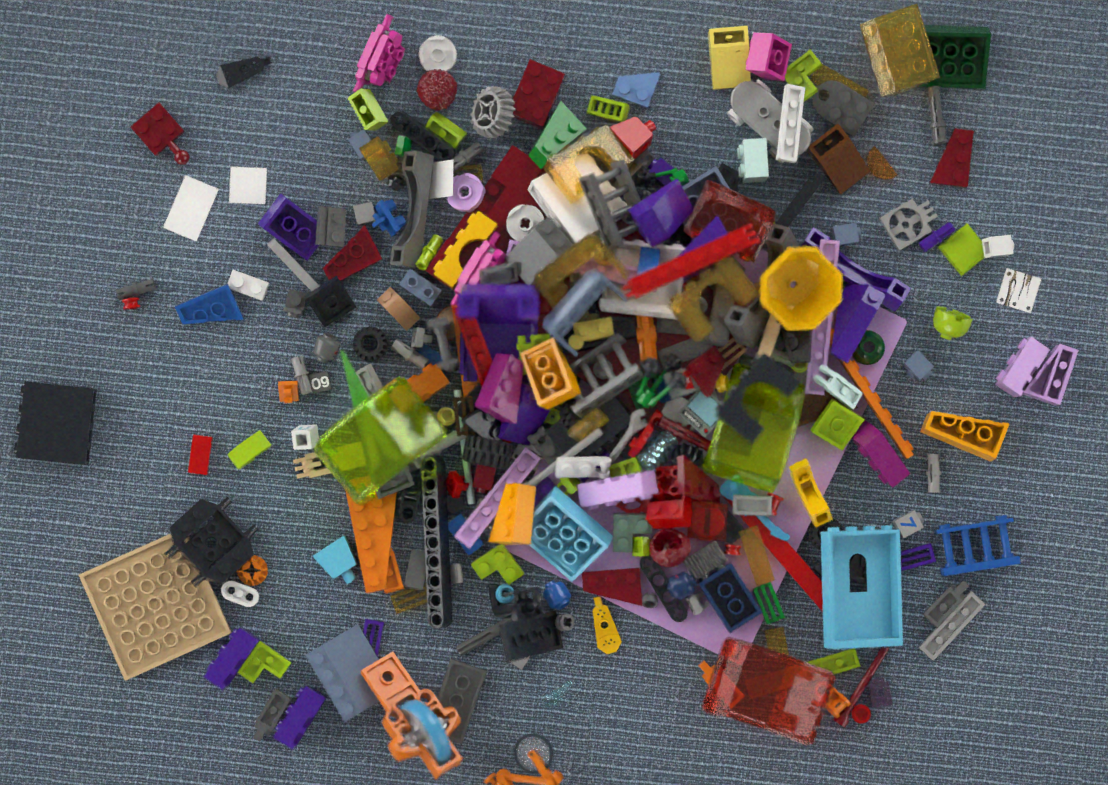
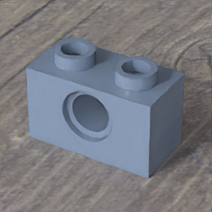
(420, 288)

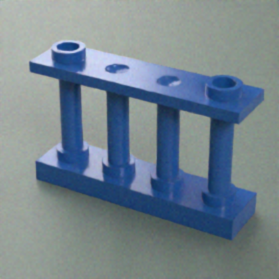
(988, 560)

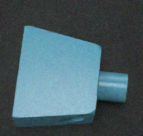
(338, 559)

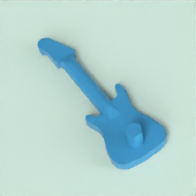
(732, 488)

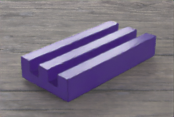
(930, 552)
(374, 623)

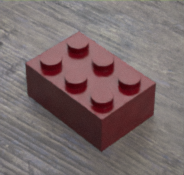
(537, 93)

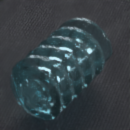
(656, 450)

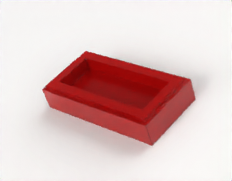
(200, 454)

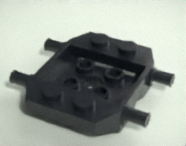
(219, 528)

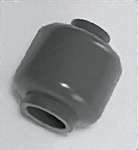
(326, 347)

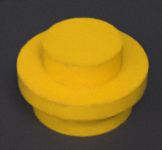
(722, 383)

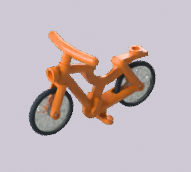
(533, 755)

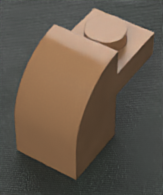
(398, 308)

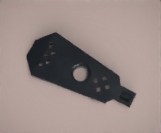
(235, 73)

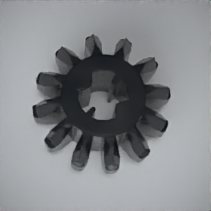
(690, 452)

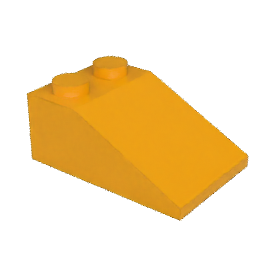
(549, 374)

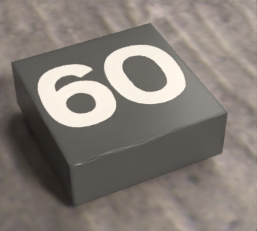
(320, 382)

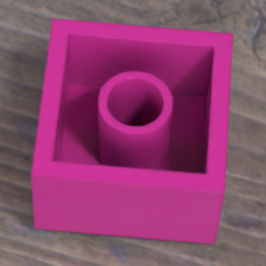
(768, 56)

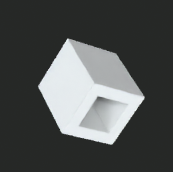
(998, 246)
(305, 436)

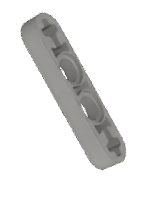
(292, 264)

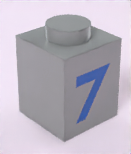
(909, 523)

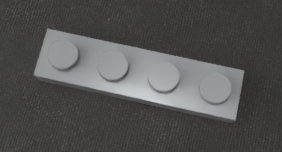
(951, 626)

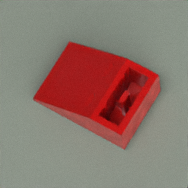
(668, 507)

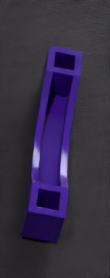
(855, 274)

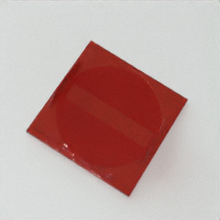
(708, 521)

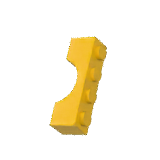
(479, 229)

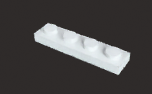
(790, 123)

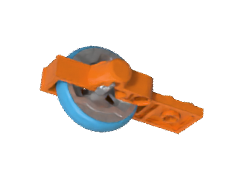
(415, 719)

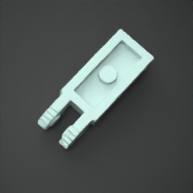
(839, 387)

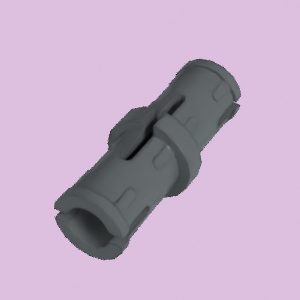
(465, 156)
(136, 289)

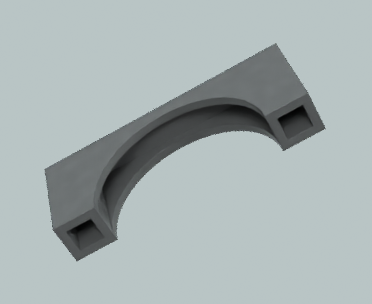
(749, 322)

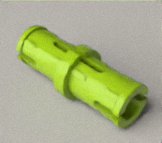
(429, 252)

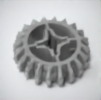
(492, 112)

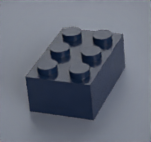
(730, 598)

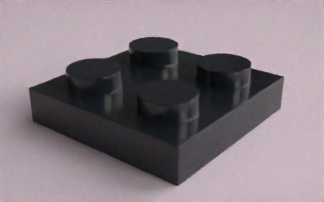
(330, 301)

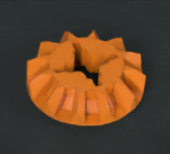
(258, 577)

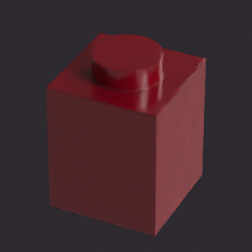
(484, 478)

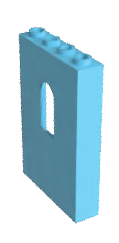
(869, 616)

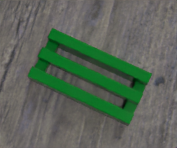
(774, 618)

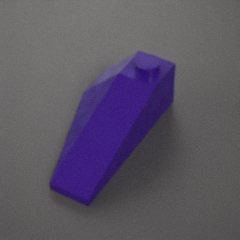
(853, 318)

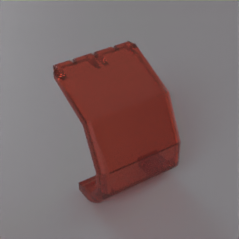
(768, 690)

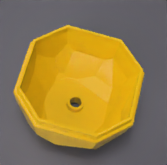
(815, 289)

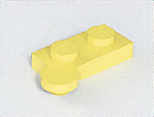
(590, 331)

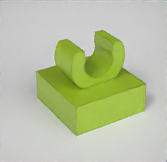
(570, 484)
(640, 546)

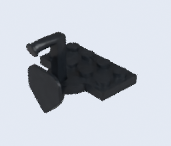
(530, 630)

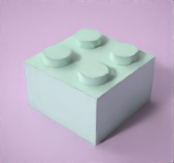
(753, 160)

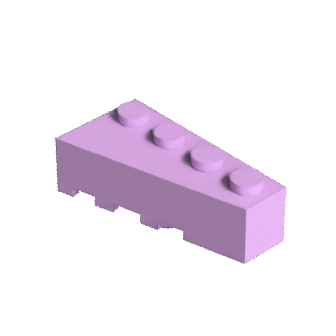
(617, 488)

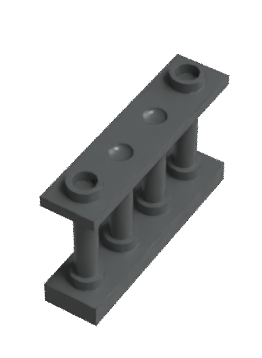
(598, 202)
(440, 327)
(615, 383)

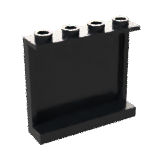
(55, 423)

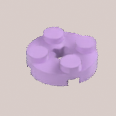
(473, 199)

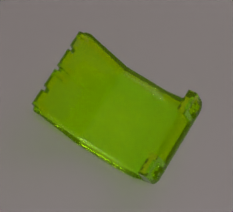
(378, 439)
(765, 460)

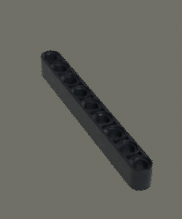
(432, 550)

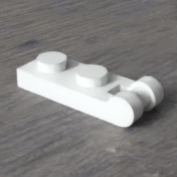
(582, 467)

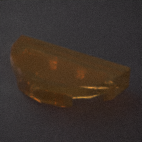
(879, 166)

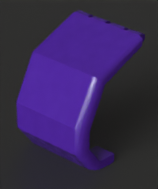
(502, 314)

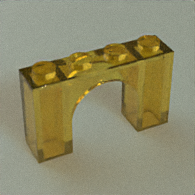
(600, 143)
(686, 305)

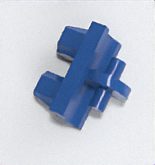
(384, 218)

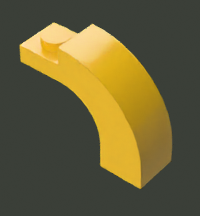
(809, 493)

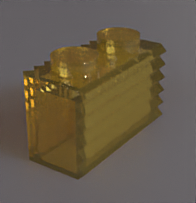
(379, 158)

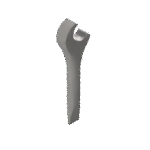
(634, 426)

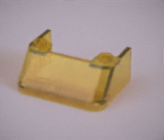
(550, 278)

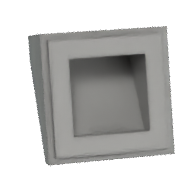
(456, 573)

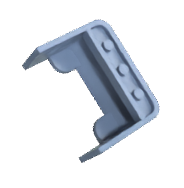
(576, 303)

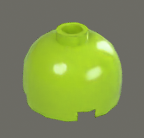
(951, 323)

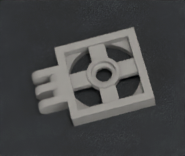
(920, 215)

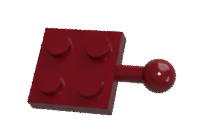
(159, 131)

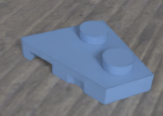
(636, 88)

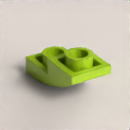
(249, 449)

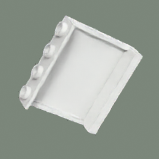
(572, 218)
(652, 304)

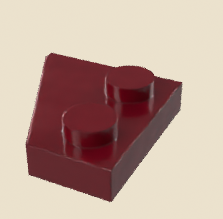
(707, 369)

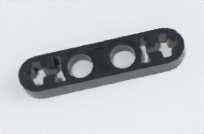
(421, 138)
(660, 590)

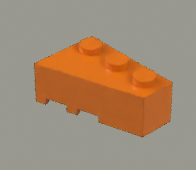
(428, 382)

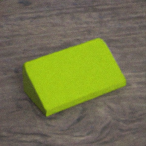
(446, 129)

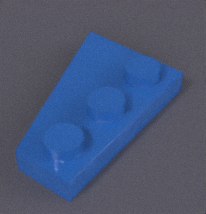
(210, 306)

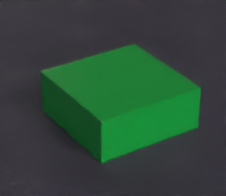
(403, 144)

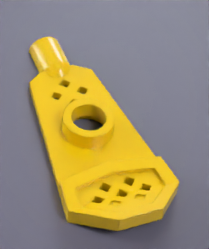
(605, 633)

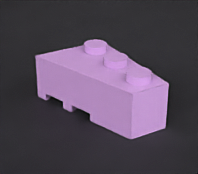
(1022, 366)
(1052, 376)

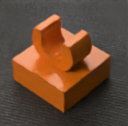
(288, 391)

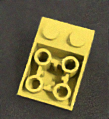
(728, 56)

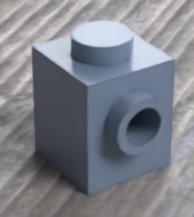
(918, 366)

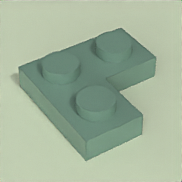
(625, 526)

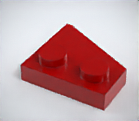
(638, 442)

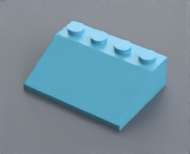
(567, 534)

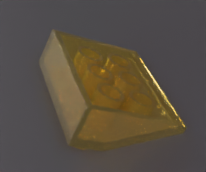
(899, 51)

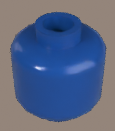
(556, 595)

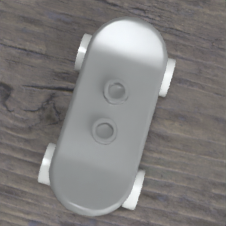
(762, 112)

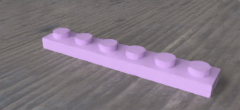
(489, 506)

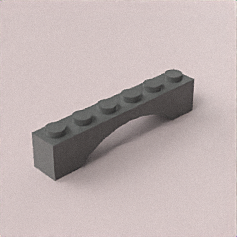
(417, 172)

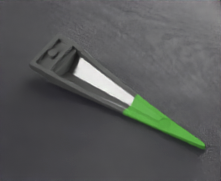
(401, 479)

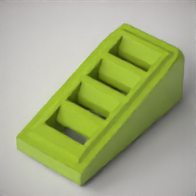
(623, 114)

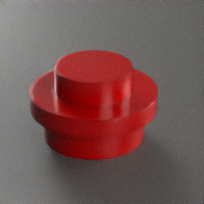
(861, 713)

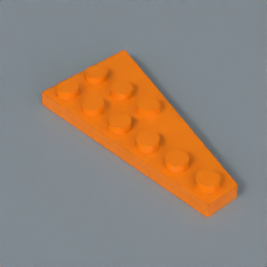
(373, 536)

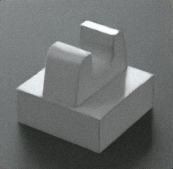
(419, 337)
(694, 603)

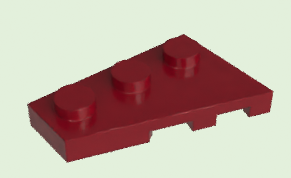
(955, 161)
(353, 257)
(696, 483)
(614, 584)

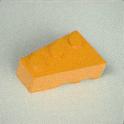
(514, 516)

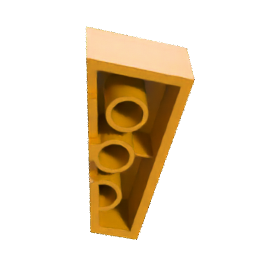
(966, 433)

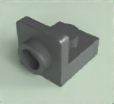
(295, 303)

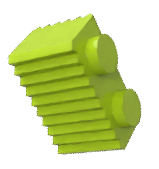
(367, 109)

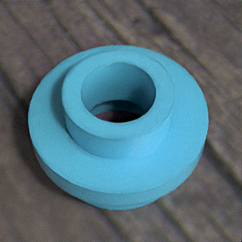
(504, 587)

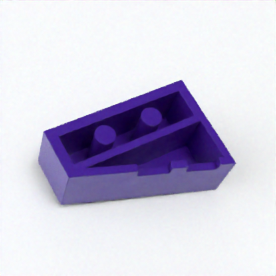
(711, 232)
(231, 658)
(299, 716)

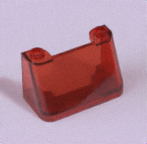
(734, 213)

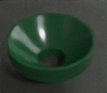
(864, 357)

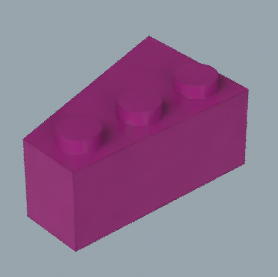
(502, 389)
(880, 454)

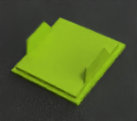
(963, 249)

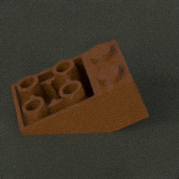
(838, 159)

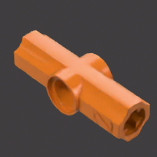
(646, 337)

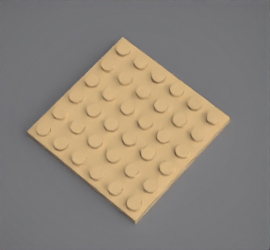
(152, 607)

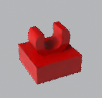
(455, 484)

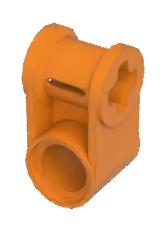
(834, 699)

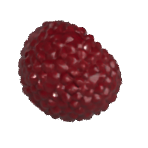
(437, 89)
(669, 547)

